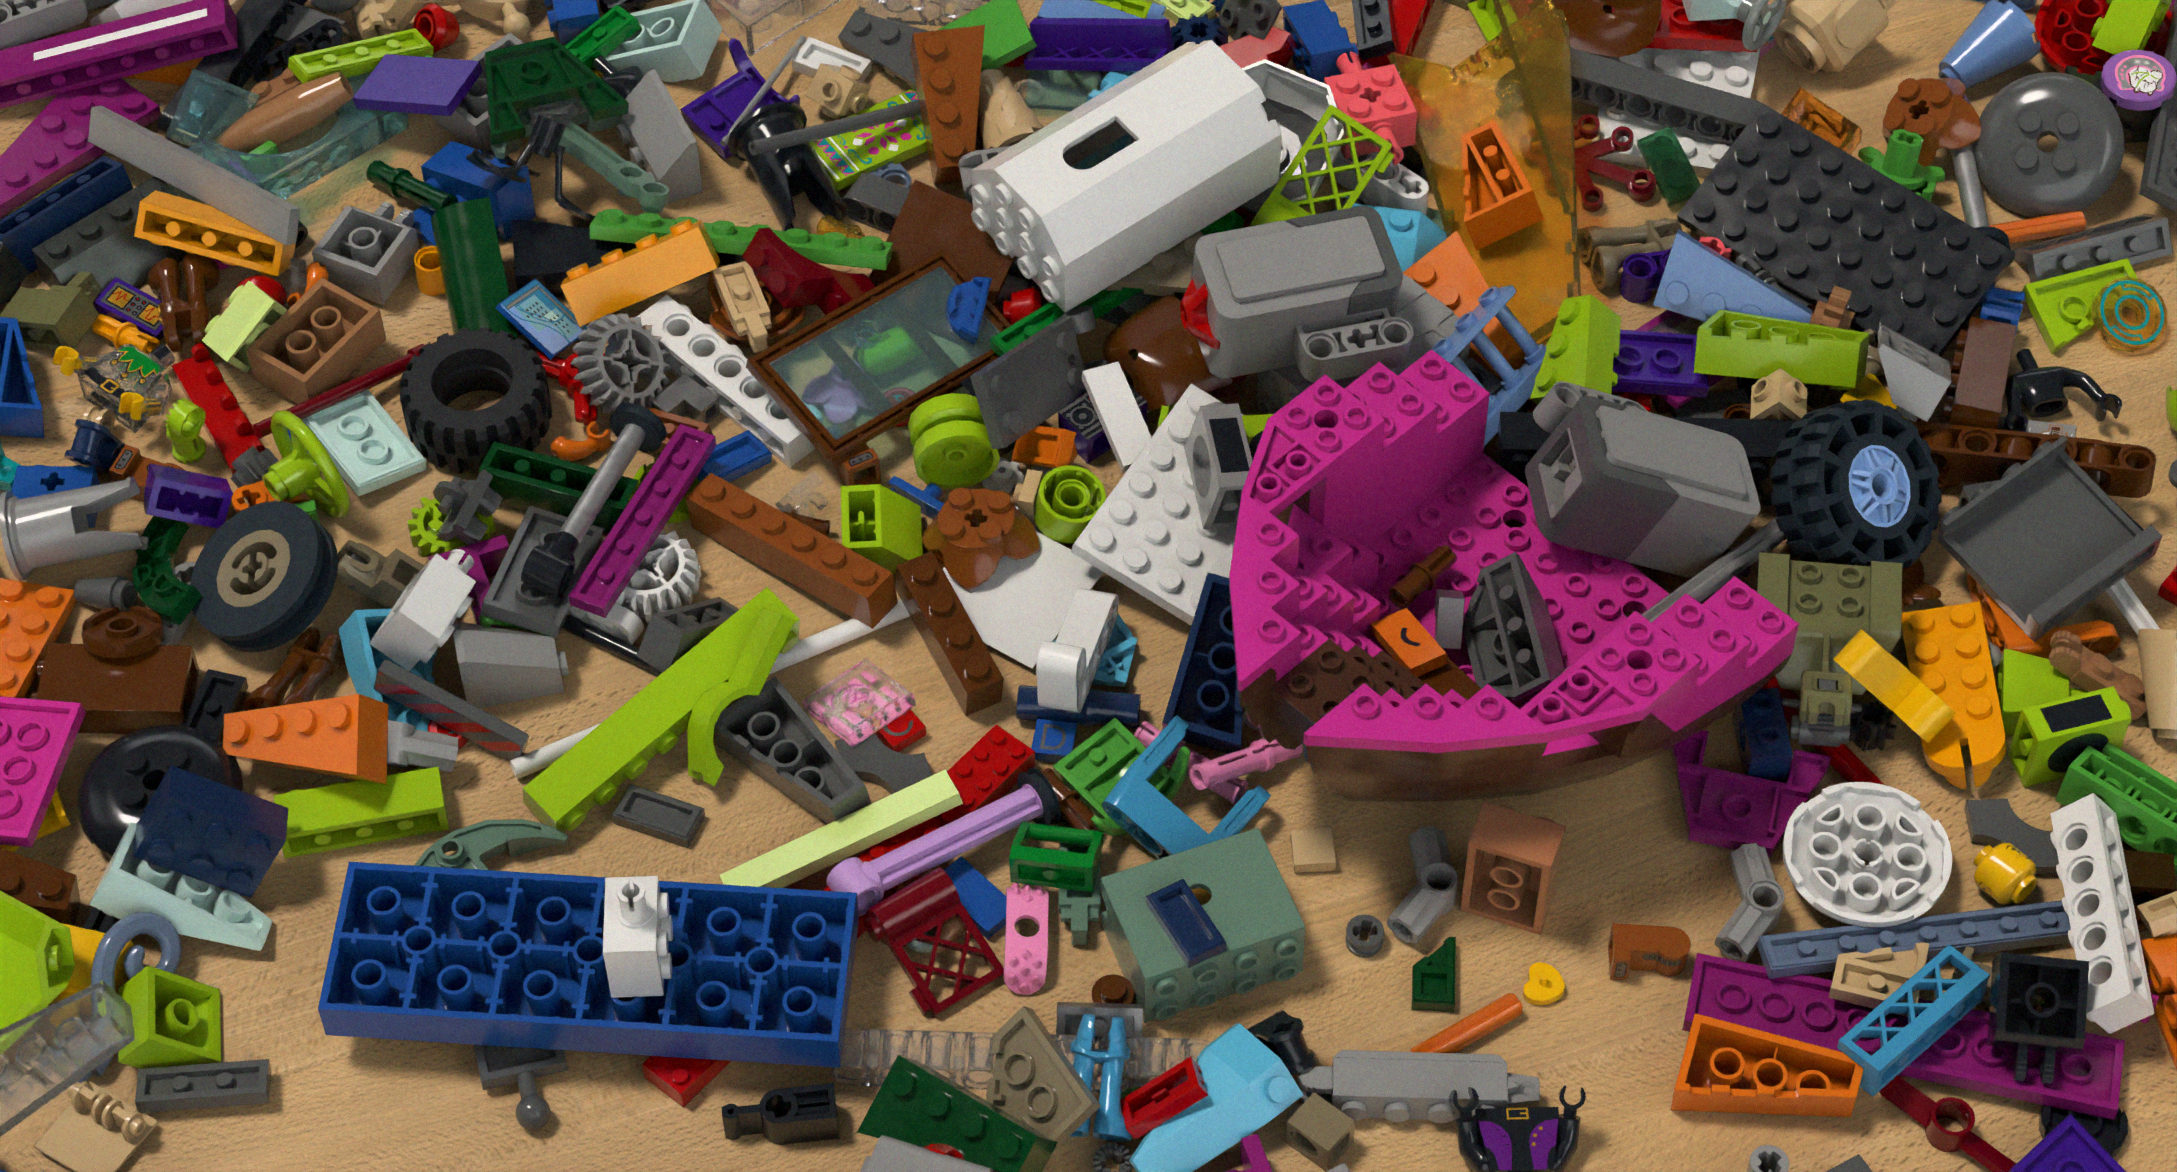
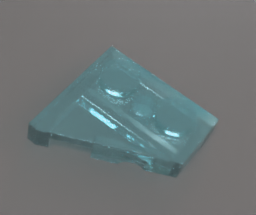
(208, 108)

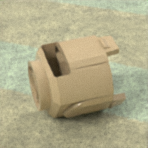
(1829, 31)

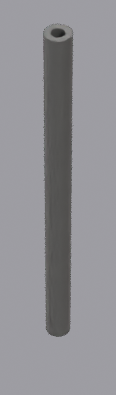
(834, 128)

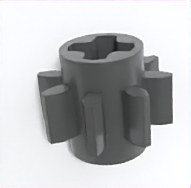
(252, 466)

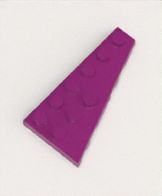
(59, 136)

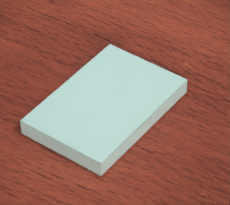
(365, 443)

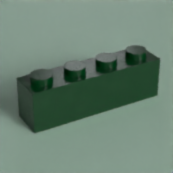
(550, 483)

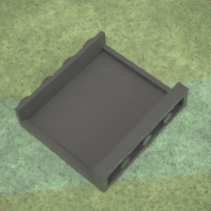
(2045, 540)

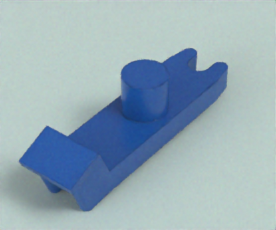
(926, 499)

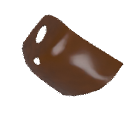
(1612, 34)
(1166, 357)

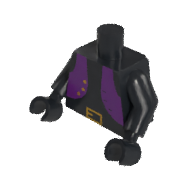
(1517, 1137)

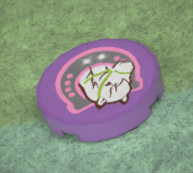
(2138, 79)

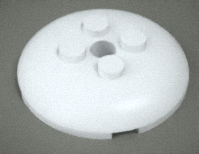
(1872, 823)

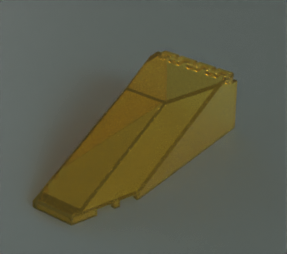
(1528, 91)

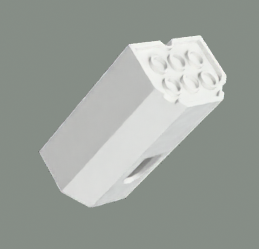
(1194, 159)

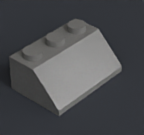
(660, 138)
(1912, 374)

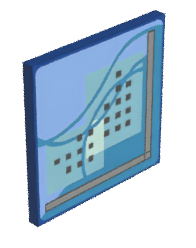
(541, 318)

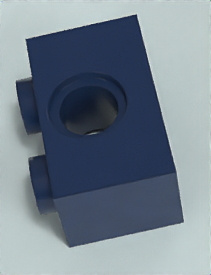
(1763, 736)

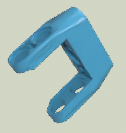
(1154, 818)

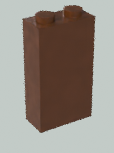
(120, 692)

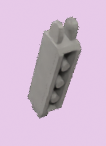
(1416, 1084)

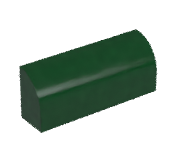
(471, 266)

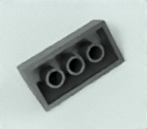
(105, 244)

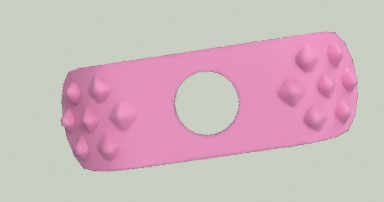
(1026, 956)

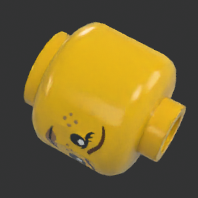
(2005, 873)

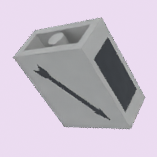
(1218, 462)

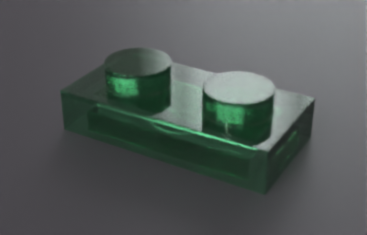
(1669, 166)

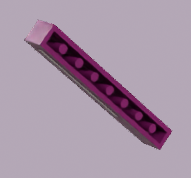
(116, 50)

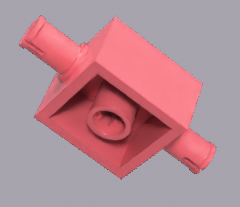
(1377, 102)

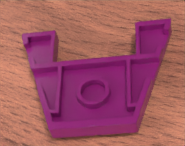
(1739, 808)

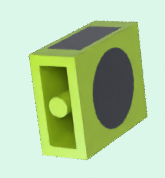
(2058, 731)

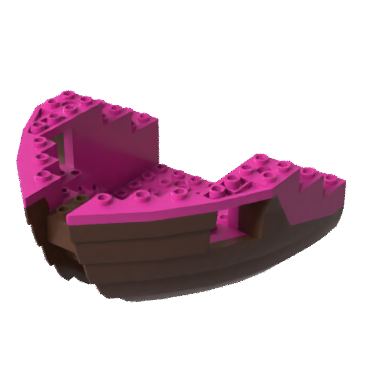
(1377, 480)

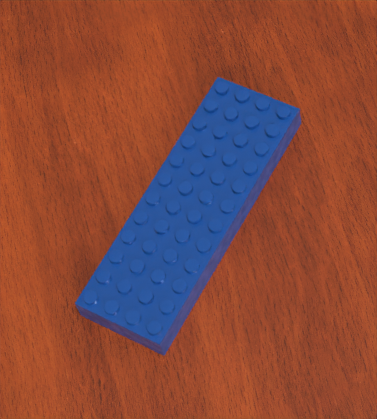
(526, 968)

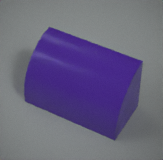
(186, 496)

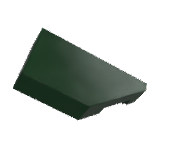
(1435, 980)

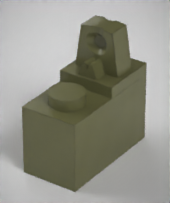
(57, 314)

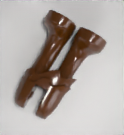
(177, 316)

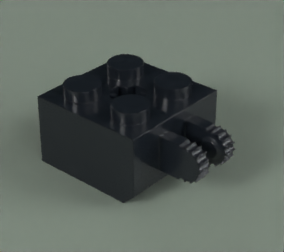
(2017, 1024)

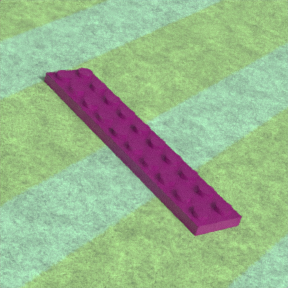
(1960, 1058)

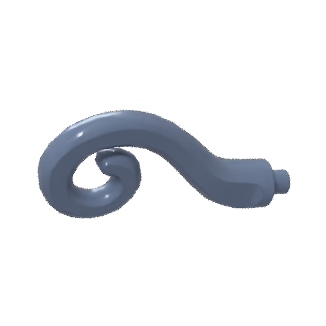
(113, 943)

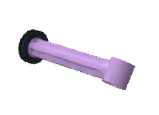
(1032, 801)

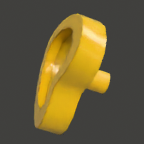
(1544, 984)

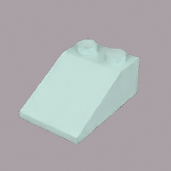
(671, 40)

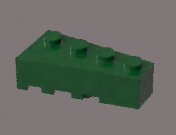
(932, 1109)

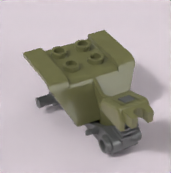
(1830, 607)

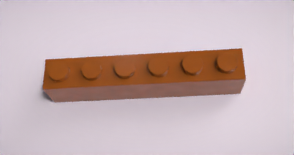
(792, 550)

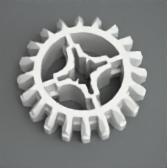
(648, 588)

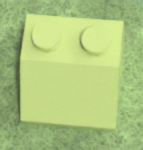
(241, 324)

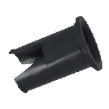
(785, 170)

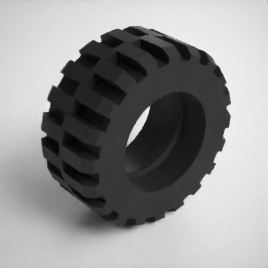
(469, 364)

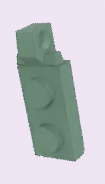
(1080, 906)

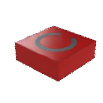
(902, 731)

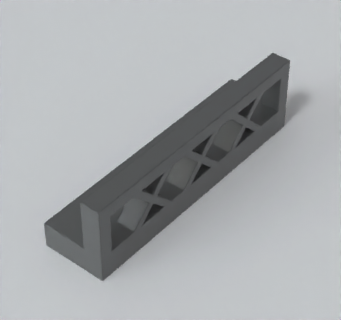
(2133, 238)

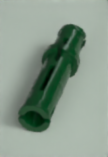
(401, 183)

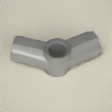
(419, 747)
(1755, 886)
(1423, 903)

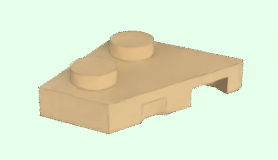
(1875, 975)

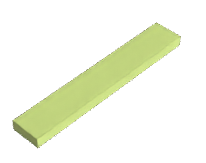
(848, 834)

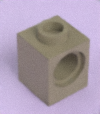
(1319, 1131)

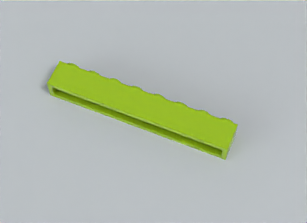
(646, 723)

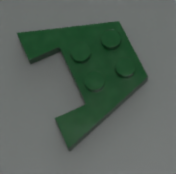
(537, 76)

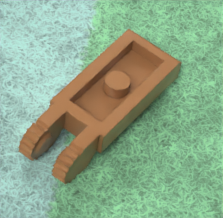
(2095, 671)

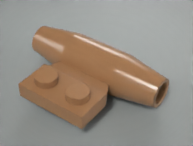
(286, 110)

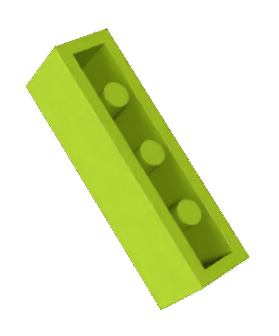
(363, 812)

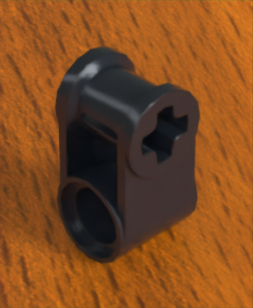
(1285, 1038)

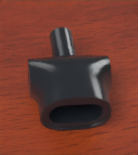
(621, 81)

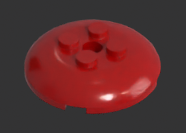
(2066, 30)

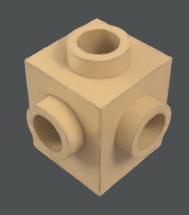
(839, 90)
(1778, 398)

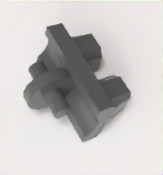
(460, 502)

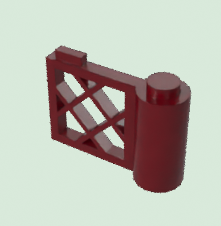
(917, 911)

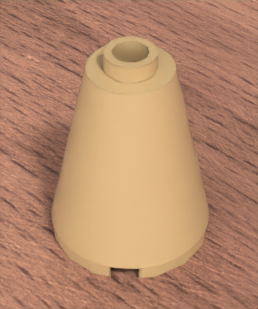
(2159, 677)

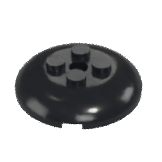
(131, 769)

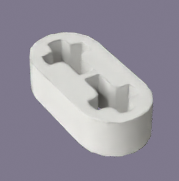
(619, 622)

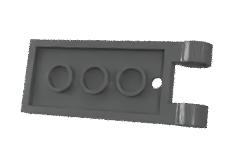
(1034, 378)

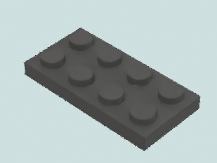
(521, 603)

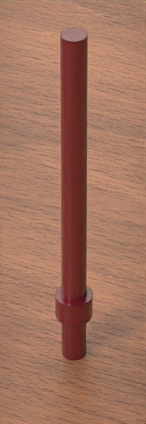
(343, 391)

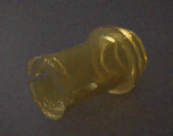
(831, 224)

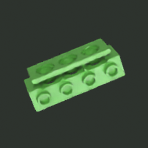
(2135, 792)

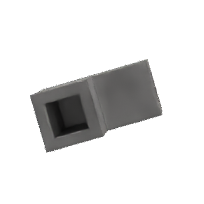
(688, 398)
(1449, 618)

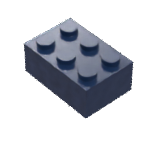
(210, 832)

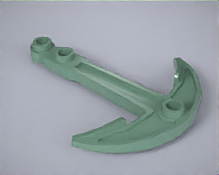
(622, 174)
(487, 839)

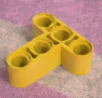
(1894, 685)

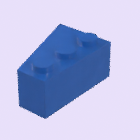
(1317, 37)
(457, 176)

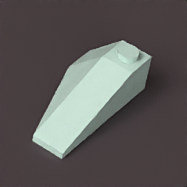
(188, 903)

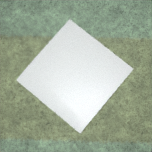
(1027, 599)

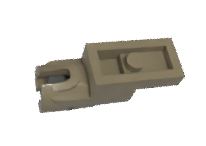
(375, 574)

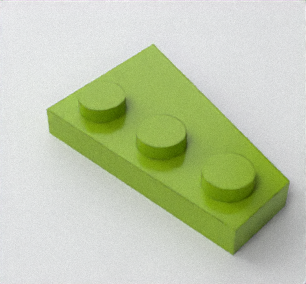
(2065, 302)

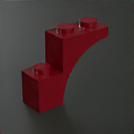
(799, 280)

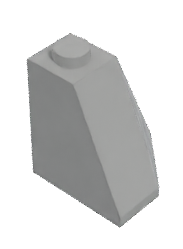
(506, 664)

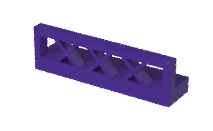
(1098, 43)

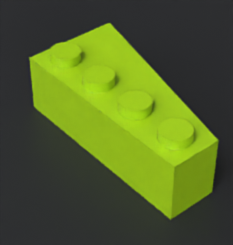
(1760, 345)

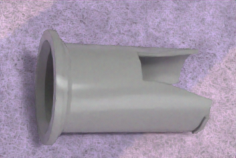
(56, 528)

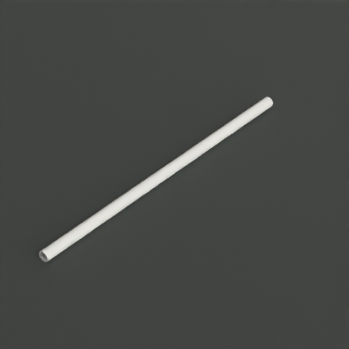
(801, 651)

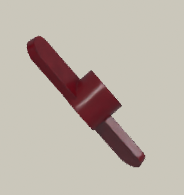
(1928, 1111)

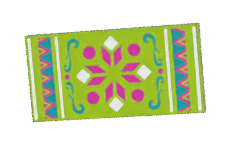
(869, 148)

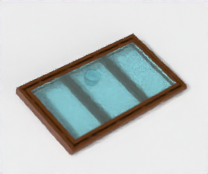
(875, 358)

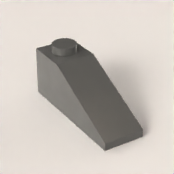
(679, 630)

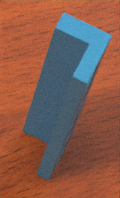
(1924, 1030)

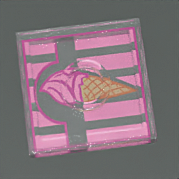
(859, 702)

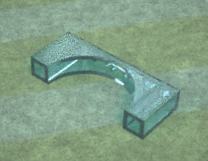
(291, 171)

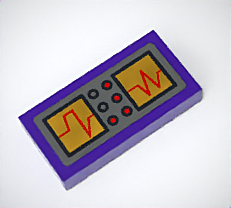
(130, 305)

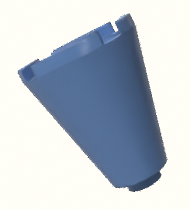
(1991, 45)

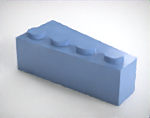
(1703, 281)

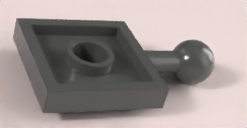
(519, 1065)

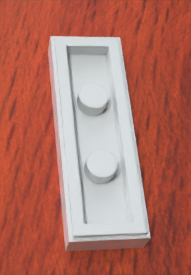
(1117, 412)

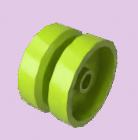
(951, 442)

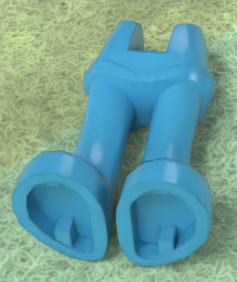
(1109, 1120)

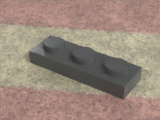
(203, 1086)

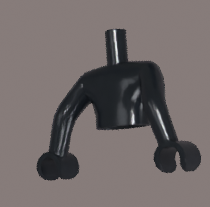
(2044, 395)

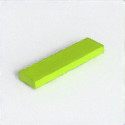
(358, 56)

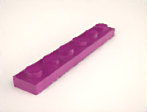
(642, 521)

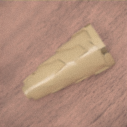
(1003, 112)

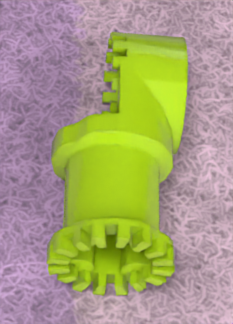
(184, 429)

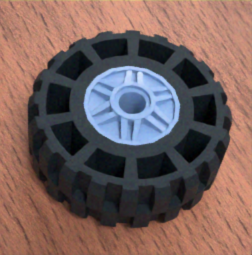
(1855, 486)

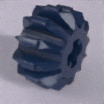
(1198, 30)

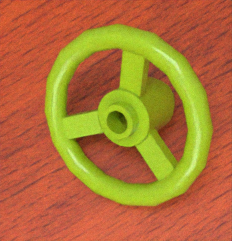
(301, 469)

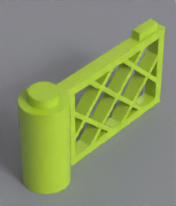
(1280, 208)

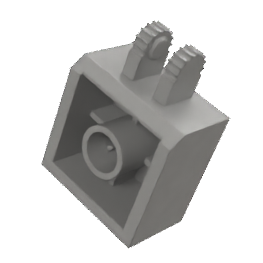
(368, 251)

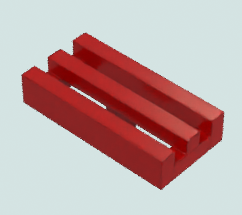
(1163, 1098)

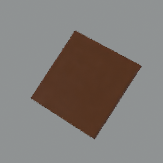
(941, 221)

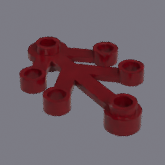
(1587, 162)

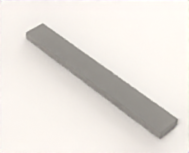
(194, 175)

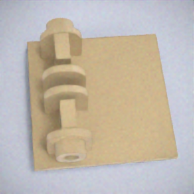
(95, 1131)

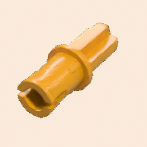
(123, 333)

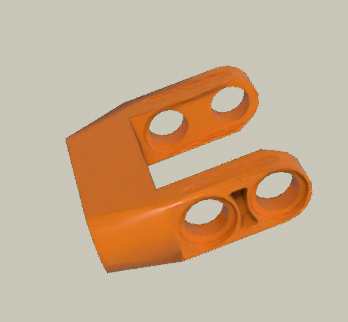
(2006, 634)

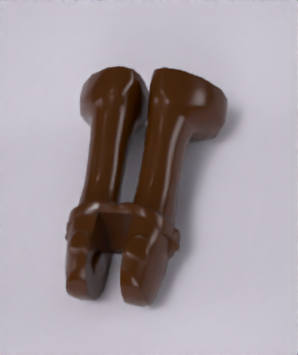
(300, 657)

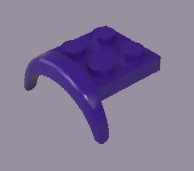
(721, 106)

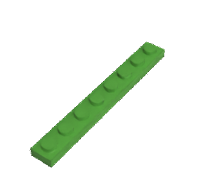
(726, 238)

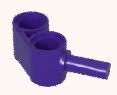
(1642, 275)

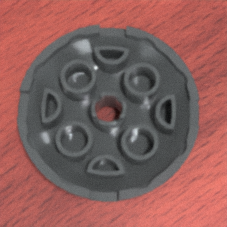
(2058, 180)

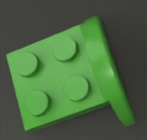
(1101, 763)

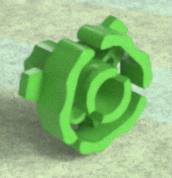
(1901, 163)

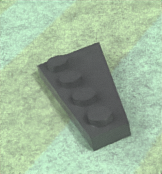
(882, 43)

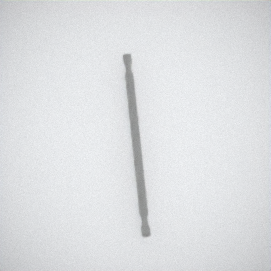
(769, 82)

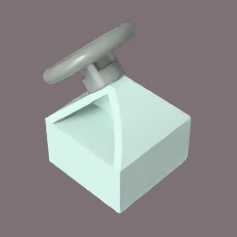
(1757, 15)

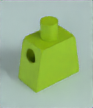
(2028, 681)

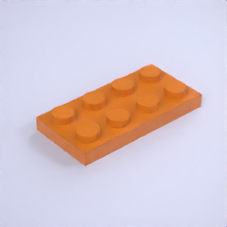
(28, 621)

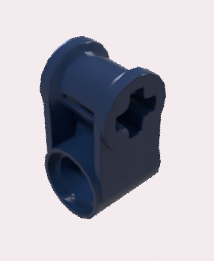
(94, 446)

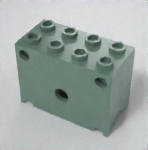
(1245, 905)

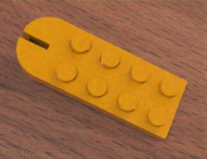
(1953, 658)

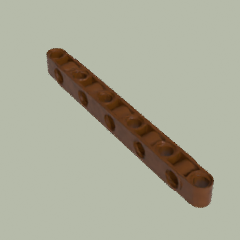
(1986, 454)

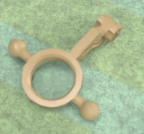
(374, 21)

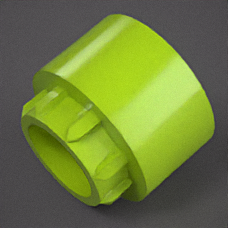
(1067, 502)

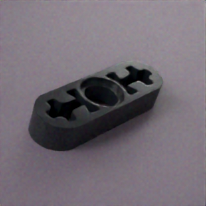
(317, 32)

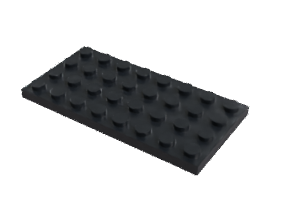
(1837, 222)

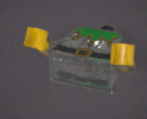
(122, 380)

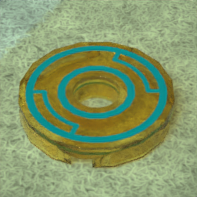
(2143, 300)

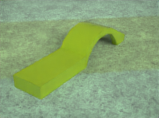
(745, 679)

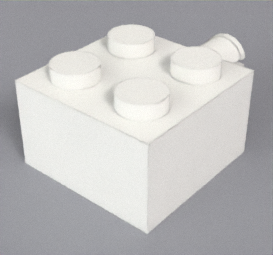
(426, 611)
(636, 936)

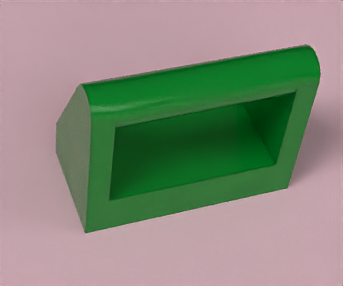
(1052, 866)

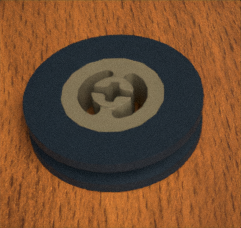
(264, 576)

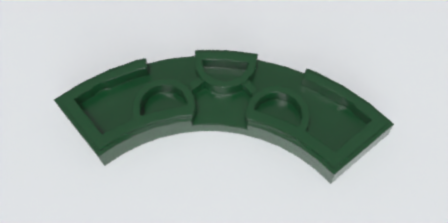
(155, 572)

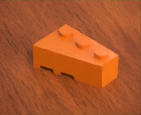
(1495, 188)

